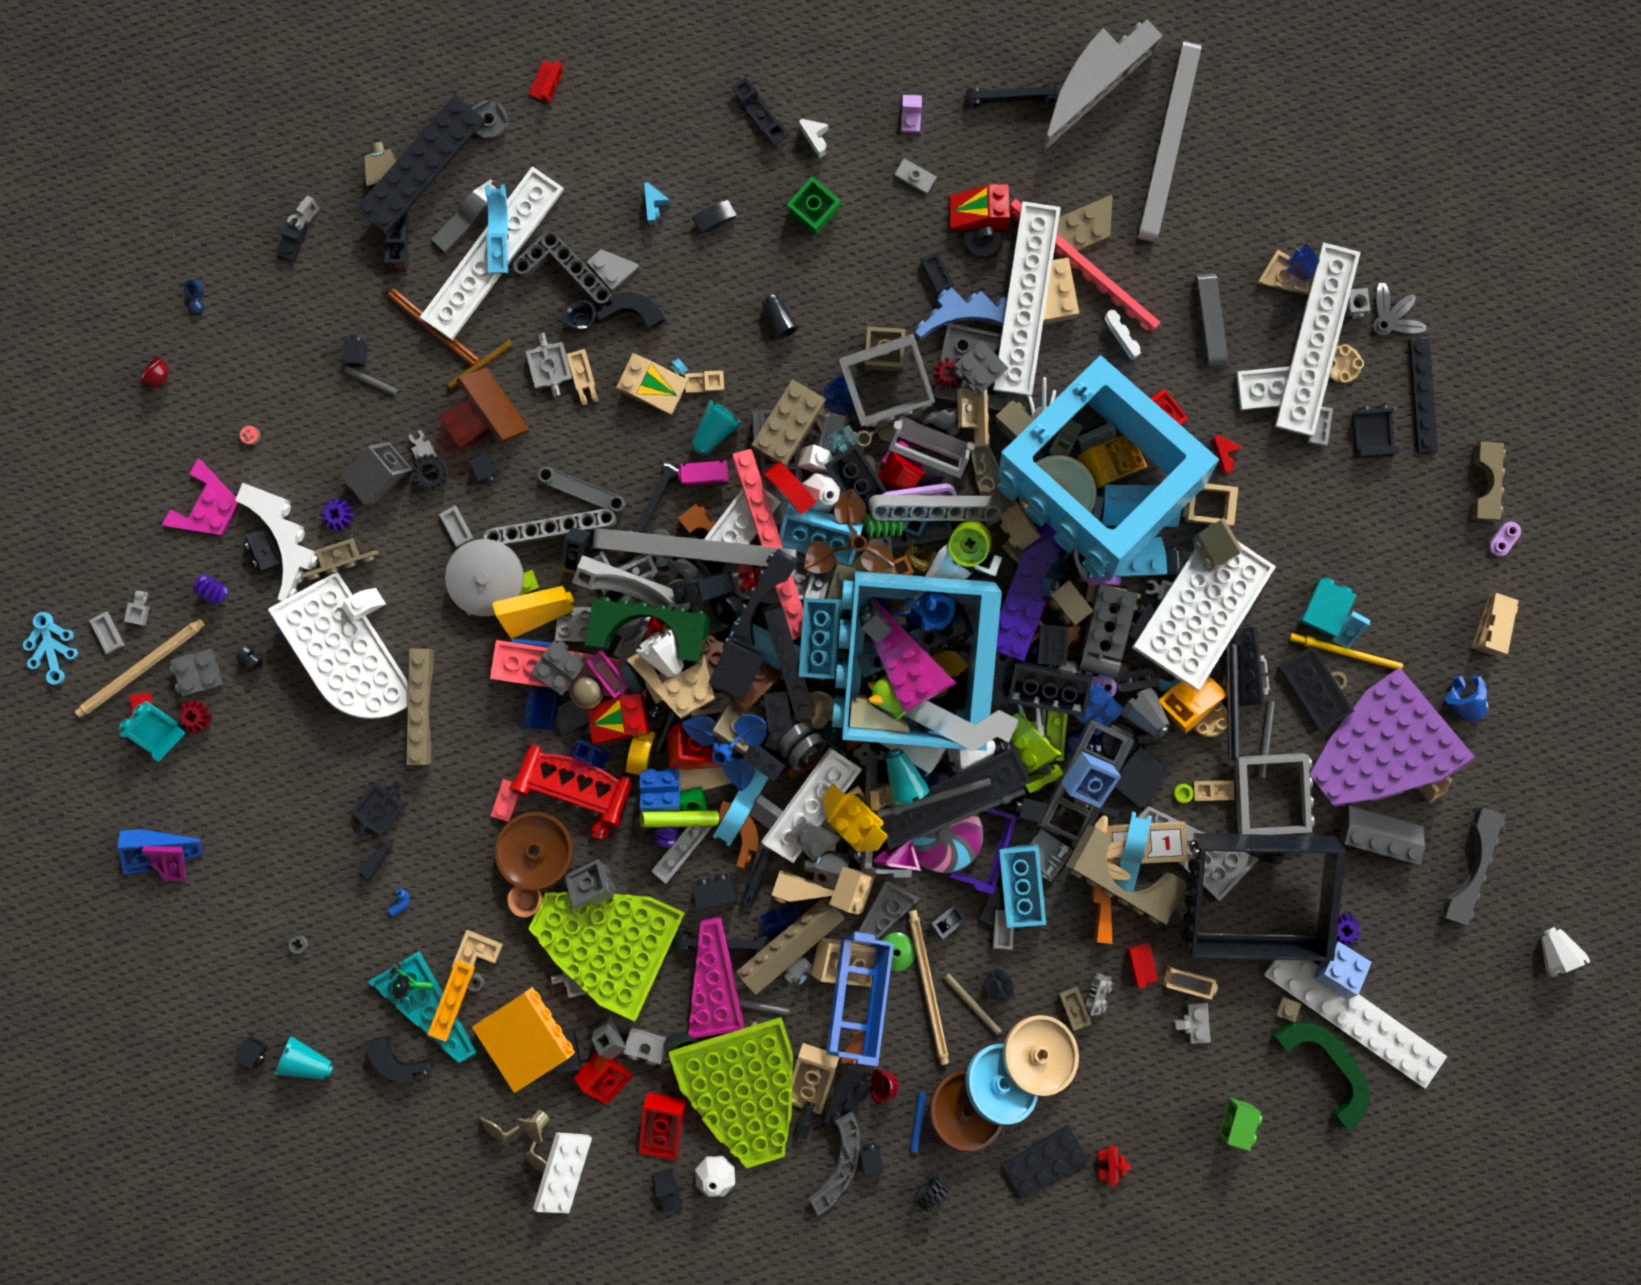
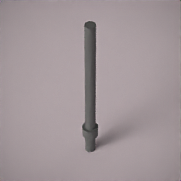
(1003, 799)
(897, 809)

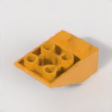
(1112, 460)
(1189, 706)

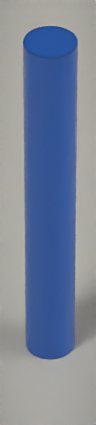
(917, 1122)

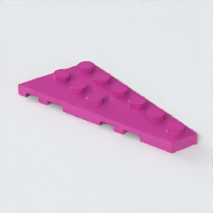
(909, 666)
(714, 995)

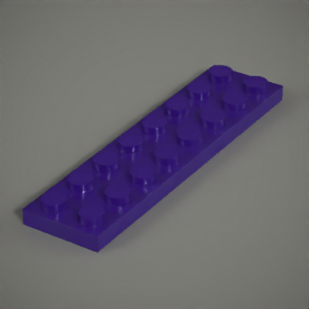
(1025, 598)

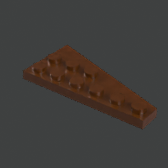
(764, 680)

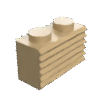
(1019, 526)

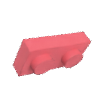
(505, 802)

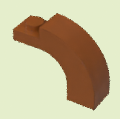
(749, 835)

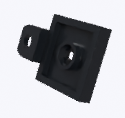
(1003, 670)

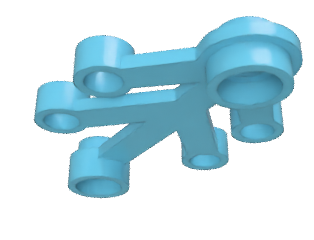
(48, 645)

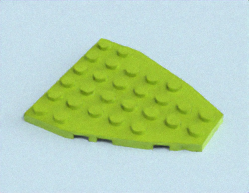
(608, 946)
(742, 1088)

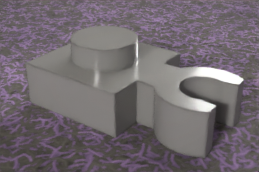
(421, 447)
(1160, 589)

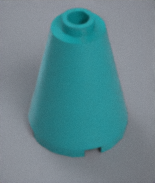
(713, 428)
(904, 778)
(303, 1062)

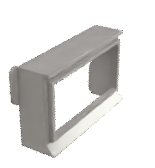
(934, 441)

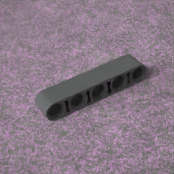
(1212, 320)

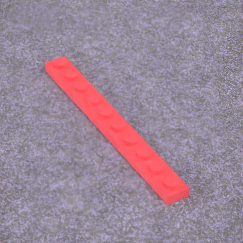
(1103, 283)
(768, 534)

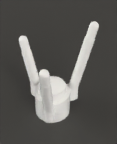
(1041, 409)
(1039, 724)

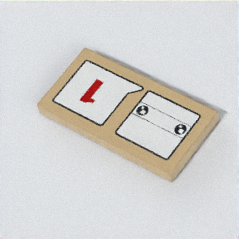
(1164, 843)

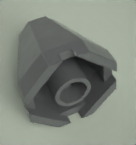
(1146, 714)

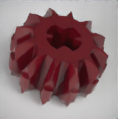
(940, 374)
(196, 723)

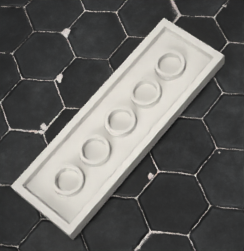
(809, 803)

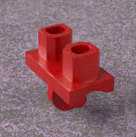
(752, 573)
(1112, 1173)

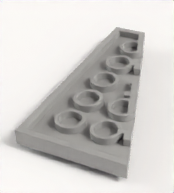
(1221, 868)

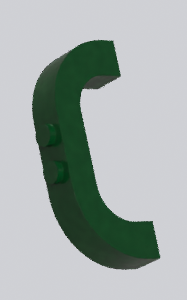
(1357, 1100)

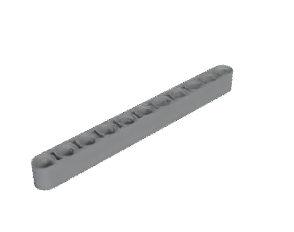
(1170, 141)
(684, 547)

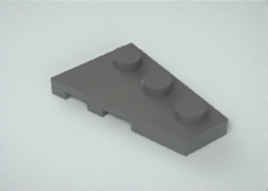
(887, 908)

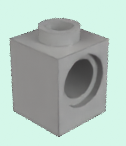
(1362, 298)

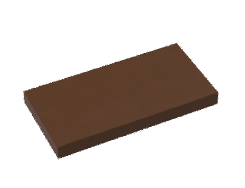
(492, 405)

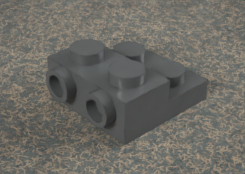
(980, 368)
(558, 667)
(196, 673)
(590, 884)

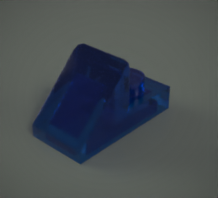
(590, 753)

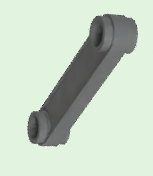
(581, 489)

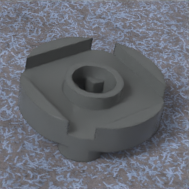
(498, 125)

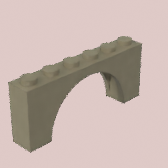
(1091, 862)

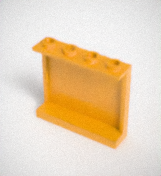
(523, 1040)

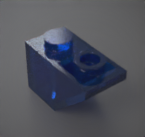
(1302, 263)

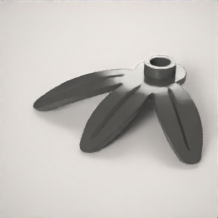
(1391, 317)

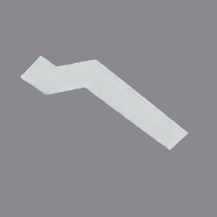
(962, 731)

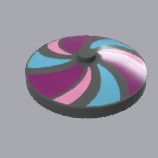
(950, 847)

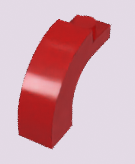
(789, 487)

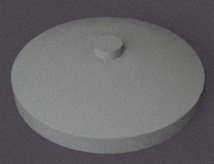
(483, 574)

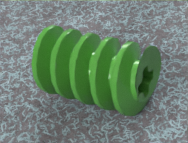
(872, 525)

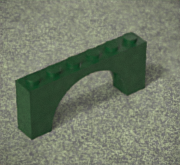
(609, 617)

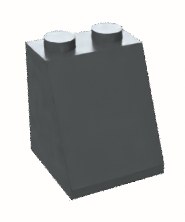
(376, 472)

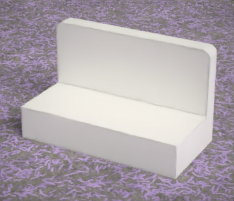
(992, 566)

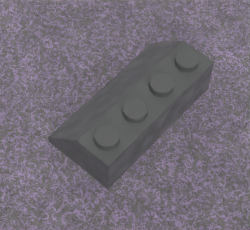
(1383, 835)

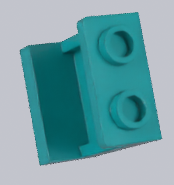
(1328, 607)
(152, 730)

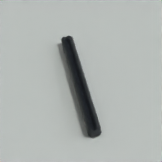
(1232, 702)

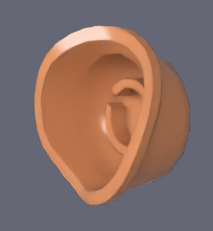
(524, 902)

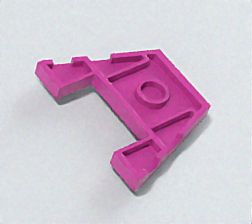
(212, 510)

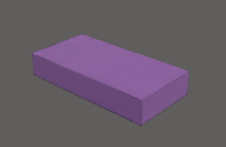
(1103, 581)

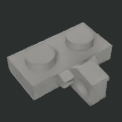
(1196, 1023)

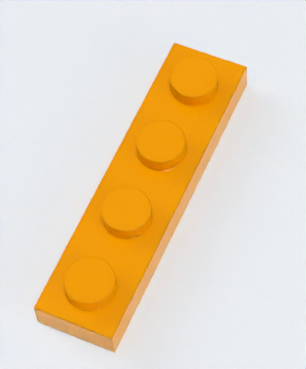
(451, 1000)

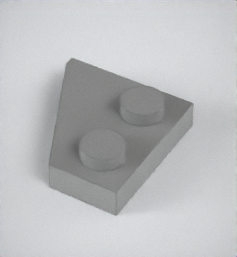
(612, 268)

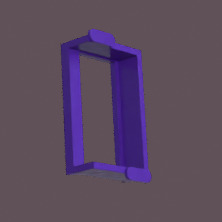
(990, 885)

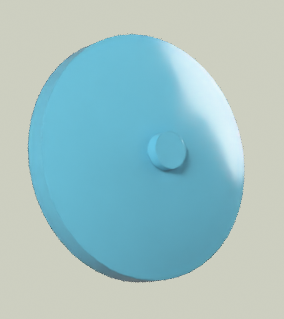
(993, 1091)

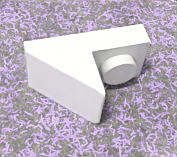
(812, 131)

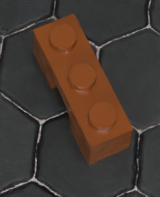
(696, 519)

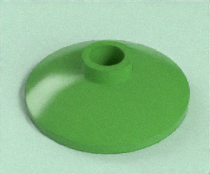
(907, 951)

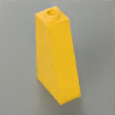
(532, 610)

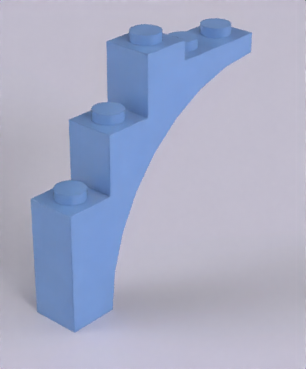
(955, 309)

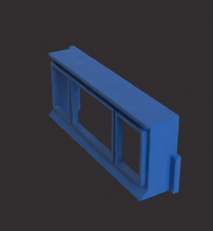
(877, 998)

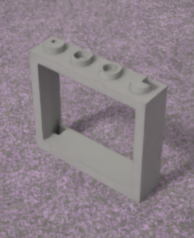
(888, 414)
(1242, 800)

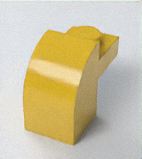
(640, 753)

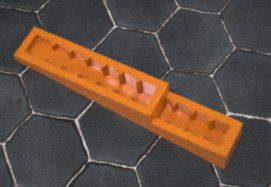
(1103, 929)

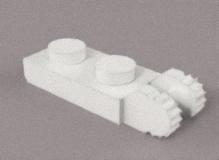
(1122, 334)

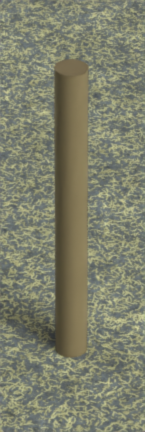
(972, 1004)

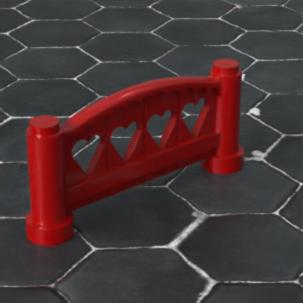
(609, 804)

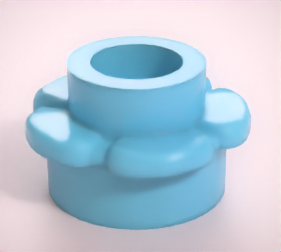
(679, 367)

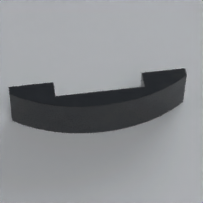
(759, 112)
(932, 532)

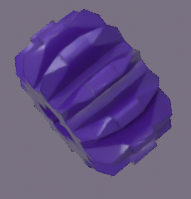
(342, 509)
(210, 589)
(665, 836)
(1351, 925)

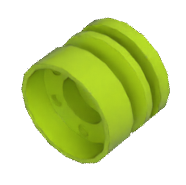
(965, 553)

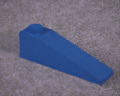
(132, 843)

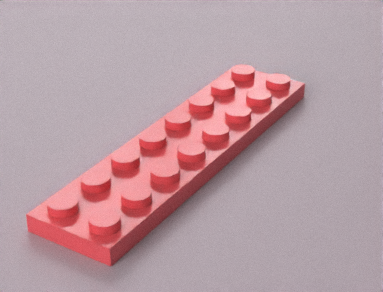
(515, 661)

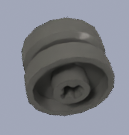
(801, 746)

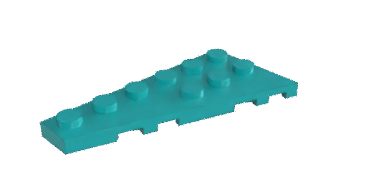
(422, 1005)

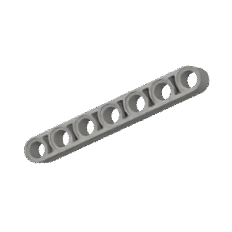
(934, 508)
(559, 522)

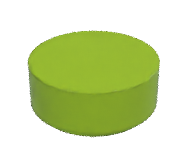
(1183, 793)

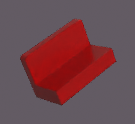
(546, 81)
(1142, 964)

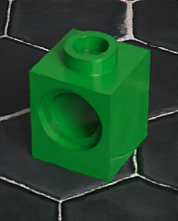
(693, 800)

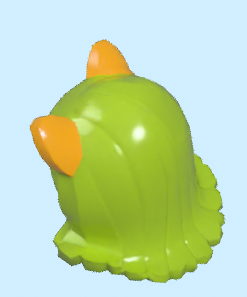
(885, 697)

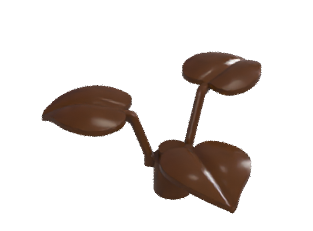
(876, 553)

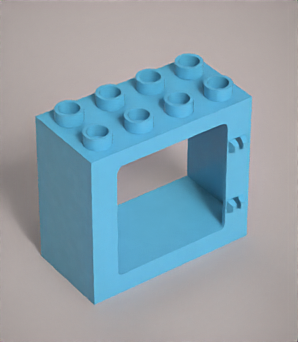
(1145, 426)
(986, 602)

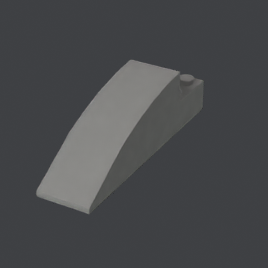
(1098, 72)

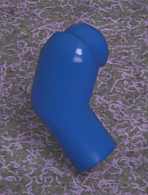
(402, 902)

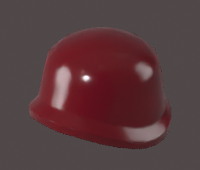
(155, 373)
(883, 1092)

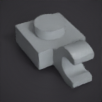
(306, 211)
(136, 611)

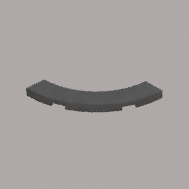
(844, 1168)

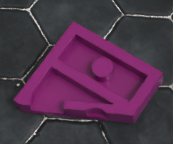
(167, 861)

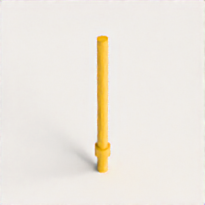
(1308, 641)

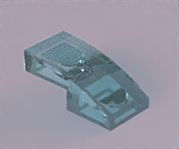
(842, 439)

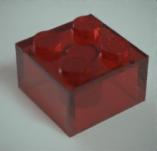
(464, 424)

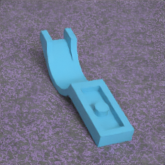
(497, 230)
(740, 809)
(1134, 850)

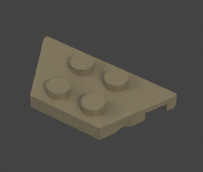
(1087, 224)

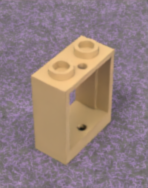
(1229, 510)

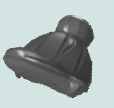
(944, 419)

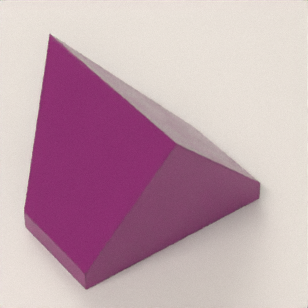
(900, 856)

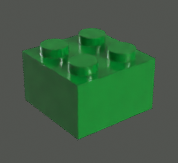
(813, 206)

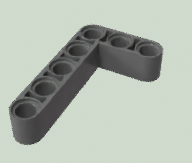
(567, 264)

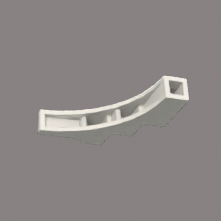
(288, 534)

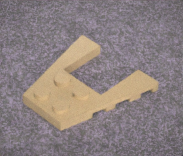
(682, 692)

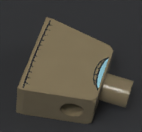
(378, 163)

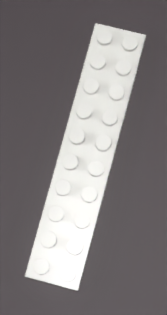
(471, 278)
(1027, 297)
(1317, 339)
(1360, 1021)

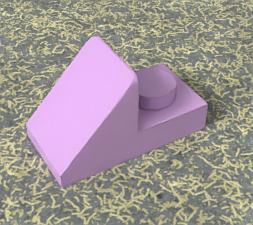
(911, 113)

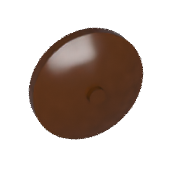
(534, 851)
(955, 1117)

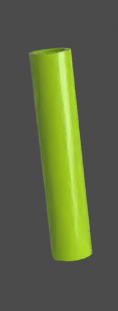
(679, 819)

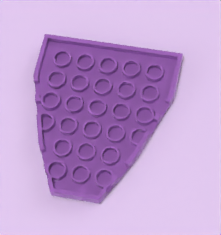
(1388, 746)

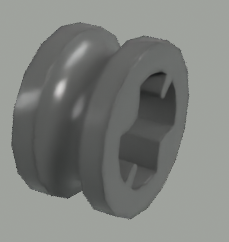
(292, 947)

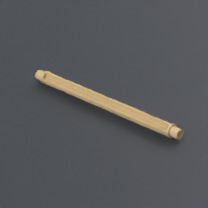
(139, 668)
(928, 987)

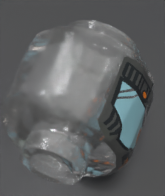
(798, 971)

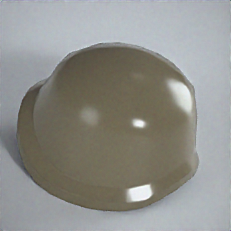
(586, 691)

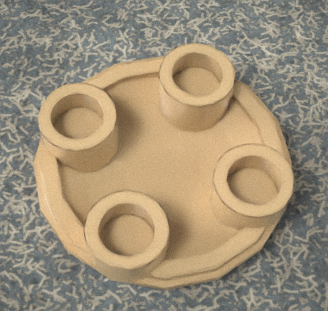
(1346, 364)
(823, 709)
(1213, 723)

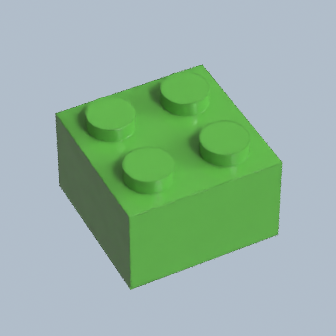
(1240, 1124)

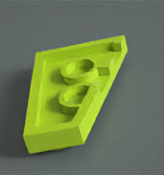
(1031, 746)

